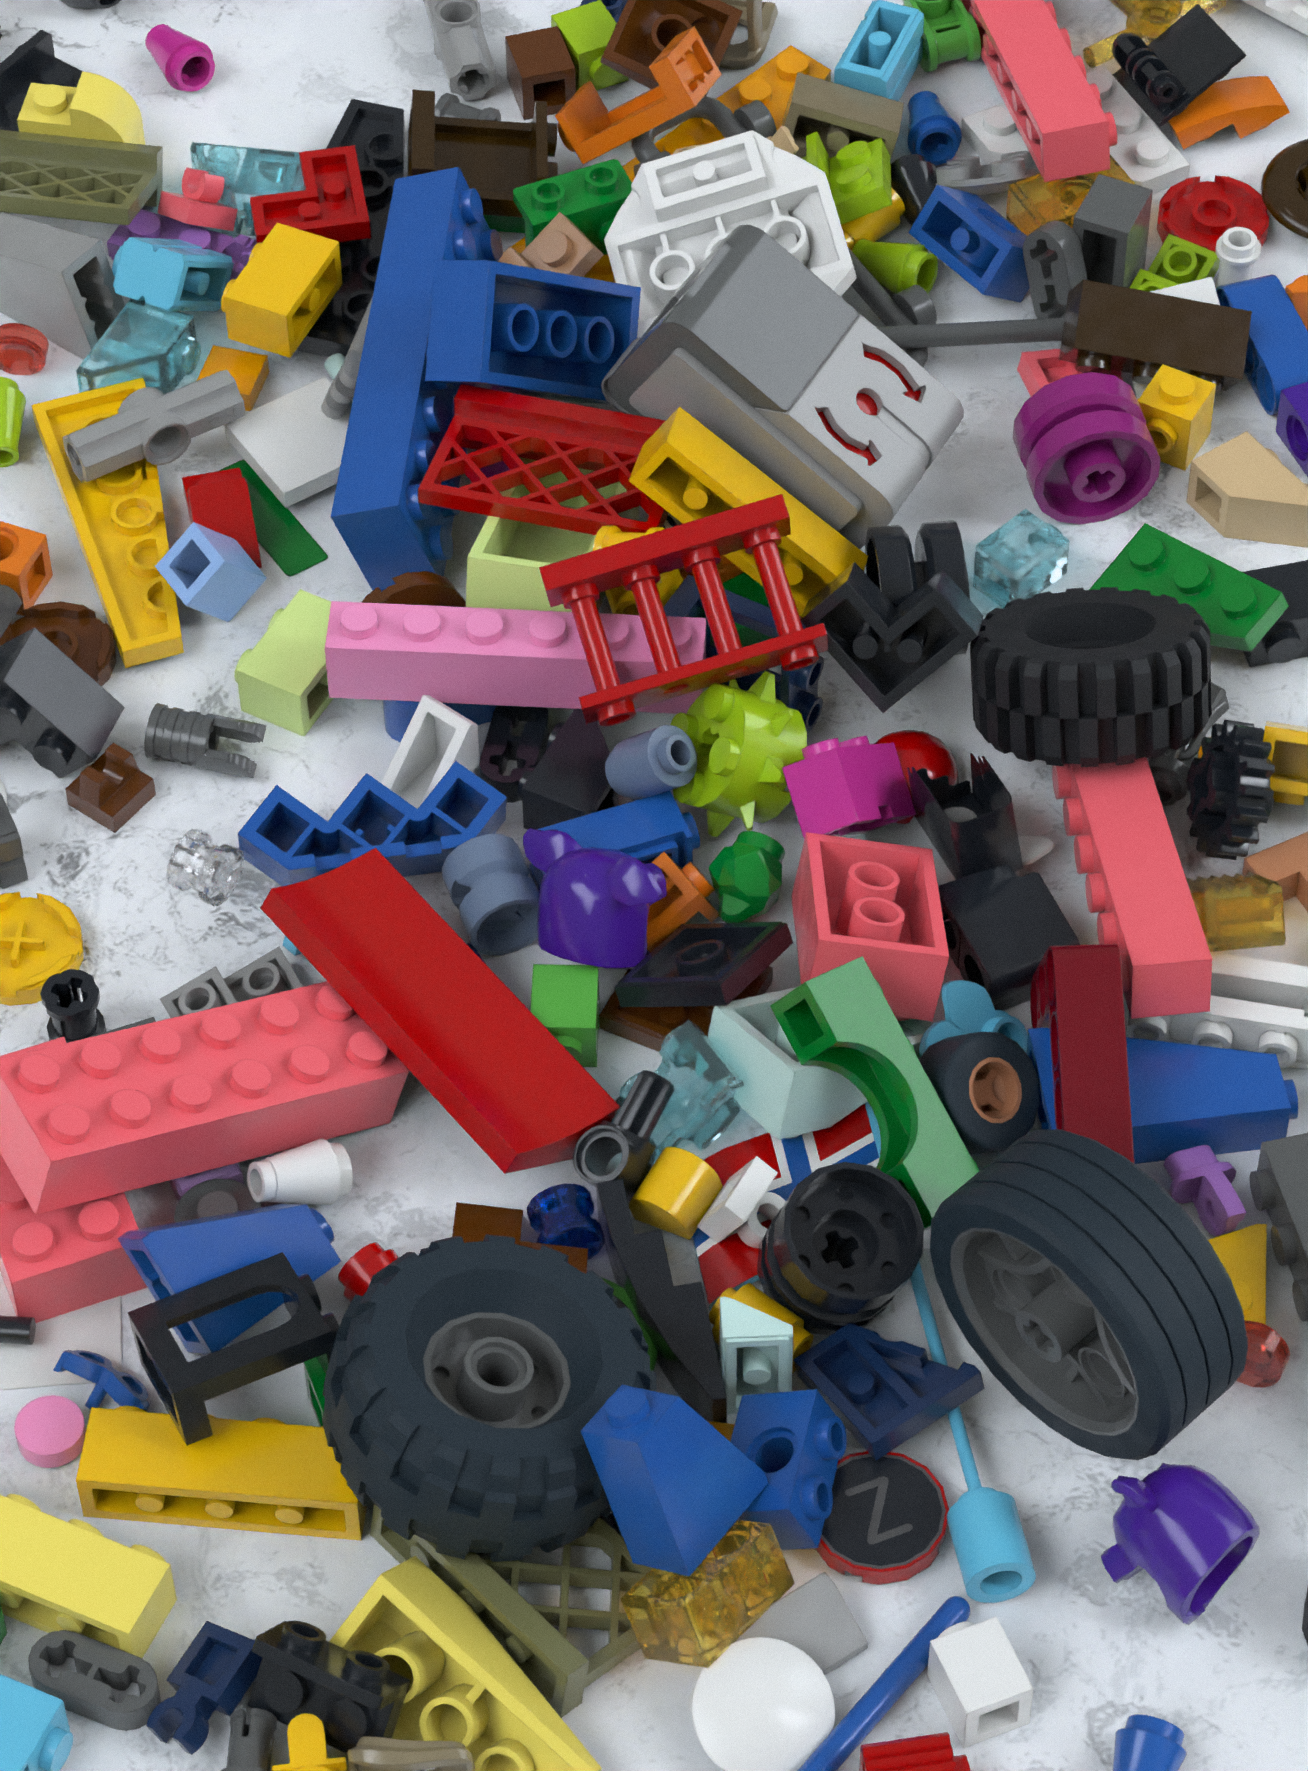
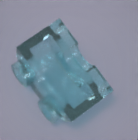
(702, 1092)

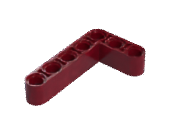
(1082, 1002)

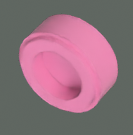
(50, 1431)

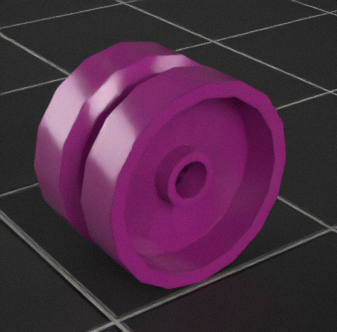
(1086, 448)

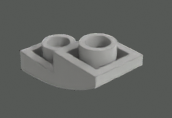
(209, 990)

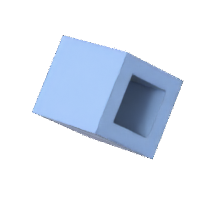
(210, 572)

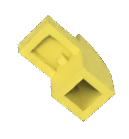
(89, 111)

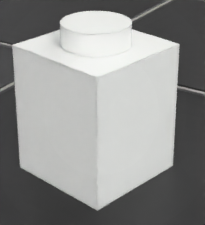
(979, 1681)

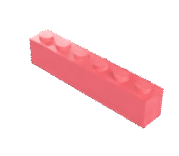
(1044, 87)
(1136, 886)

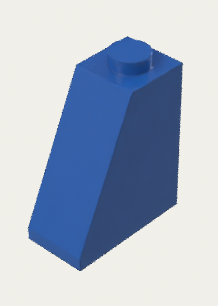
(205, 1248)
(668, 1477)

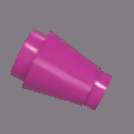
(180, 58)

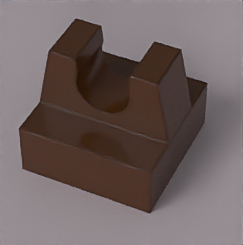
(111, 789)

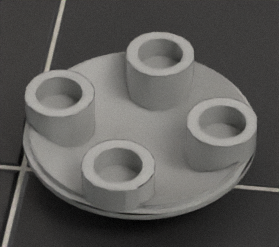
(970, 176)

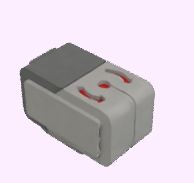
(790, 383)

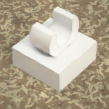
(740, 1201)

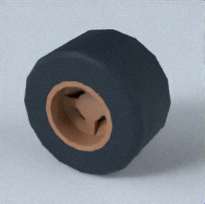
(985, 1088)

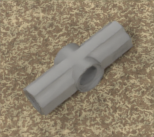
(462, 46)
(154, 426)

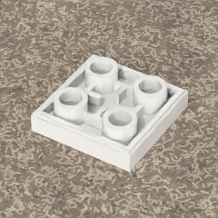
(292, 442)

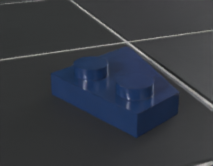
(883, 1386)

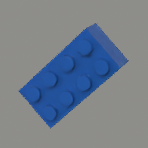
(527, 329)

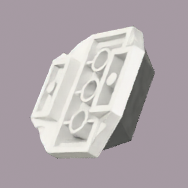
(696, 199)

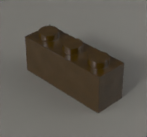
(1141, 330)

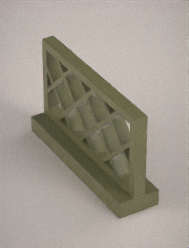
(78, 177)
(528, 1629)

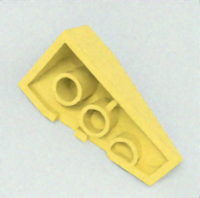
(459, 1676)

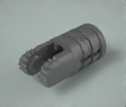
(195, 739)

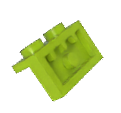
(856, 175)

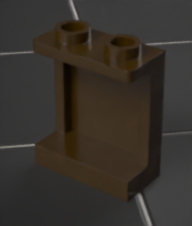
(489, 153)

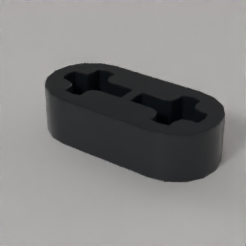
(503, 746)

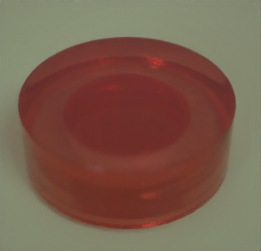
(22, 349)
(1265, 1356)

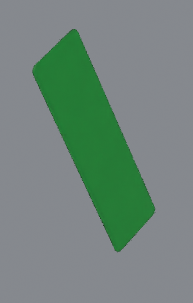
(278, 528)

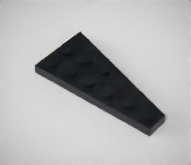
(380, 152)

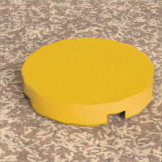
(35, 942)

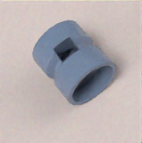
(493, 893)

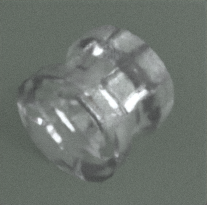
(205, 867)

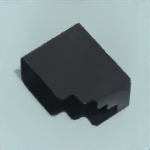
(972, 844)
(1002, 930)

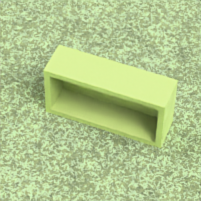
(509, 552)

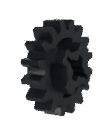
(1230, 790)

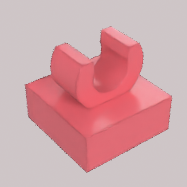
(199, 202)

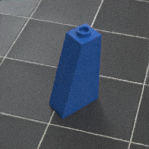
(1188, 1096)

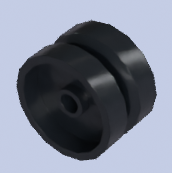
(893, 565)

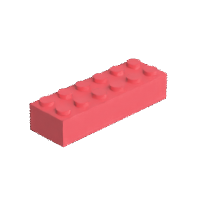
(191, 1095)

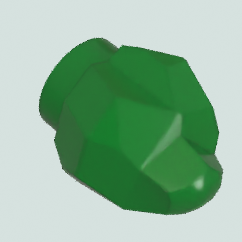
(747, 877)

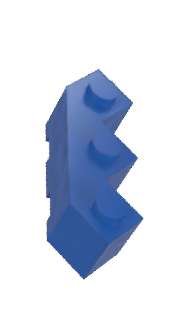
(298, 844)

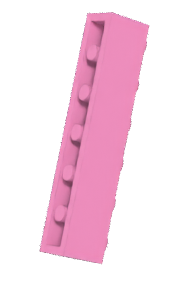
(488, 655)

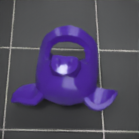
(592, 900)
(1182, 1532)

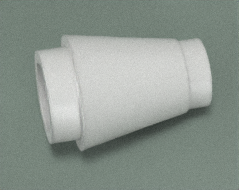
(304, 1175)

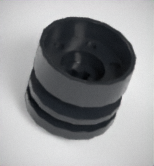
(849, 1216)

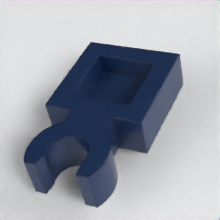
(207, 1678)

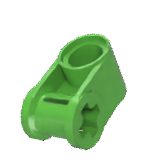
(947, 32)

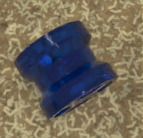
(564, 1218)

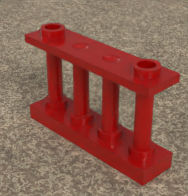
(698, 549)

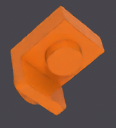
(685, 897)

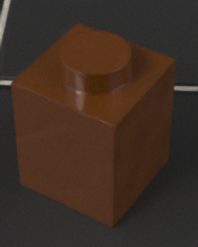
(539, 70)

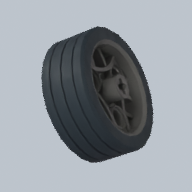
(1089, 1293)

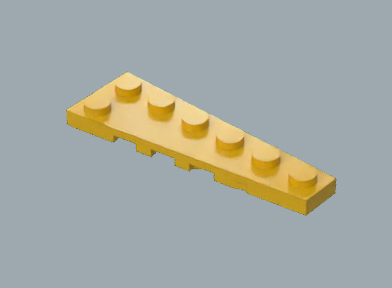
(117, 527)

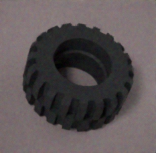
(1091, 676)

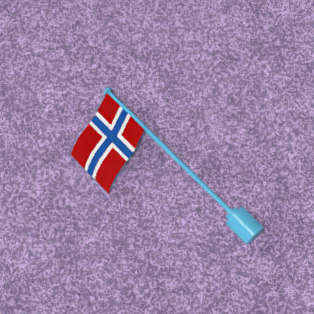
(983, 1520)

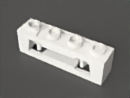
(1252, 1008)

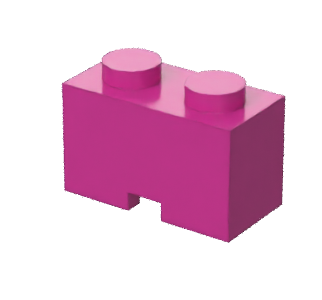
(848, 787)

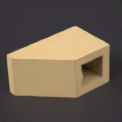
(1249, 493)

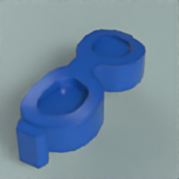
(98, 1369)

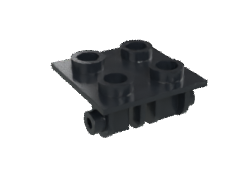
(1175, 64)

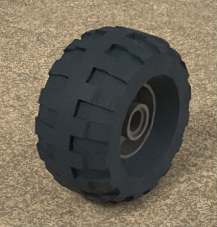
(469, 1394)

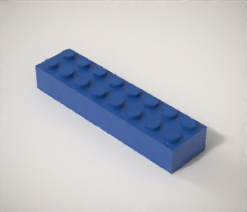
(394, 411)

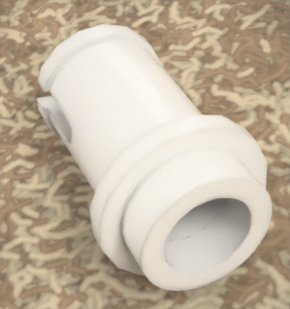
(1237, 253)

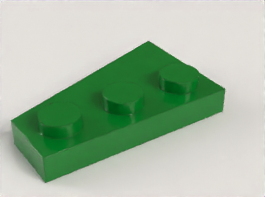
(1229, 601)

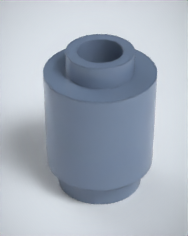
(651, 763)

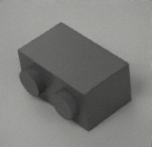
(1114, 230)

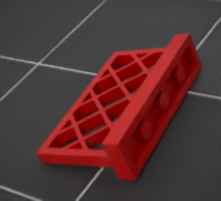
(560, 439)

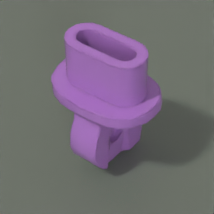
(1207, 1183)

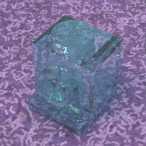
(1020, 559)

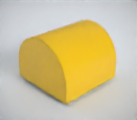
(676, 1192)

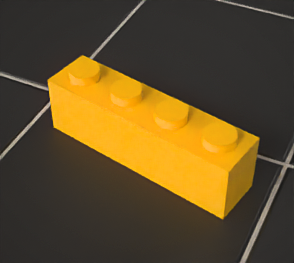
(701, 475)
(239, 1478)

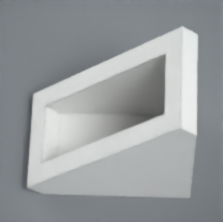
(429, 749)

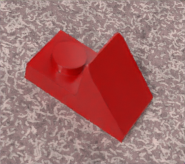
(223, 505)

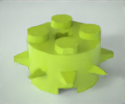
(740, 752)

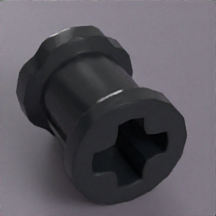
(63, 1004)

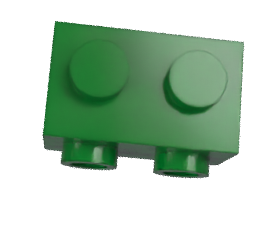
(584, 196)

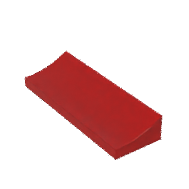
(442, 1012)

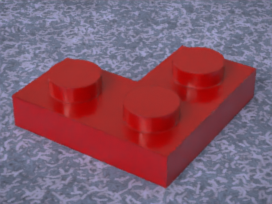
(329, 204)

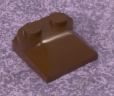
(652, 24)

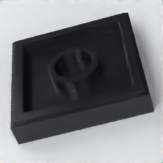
(703, 964)

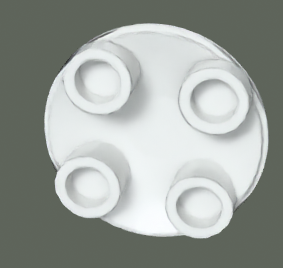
(762, 1707)

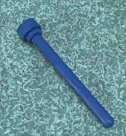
(885, 1690)

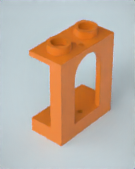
(684, 77)

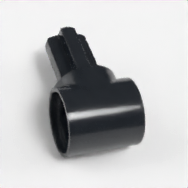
(626, 1134)

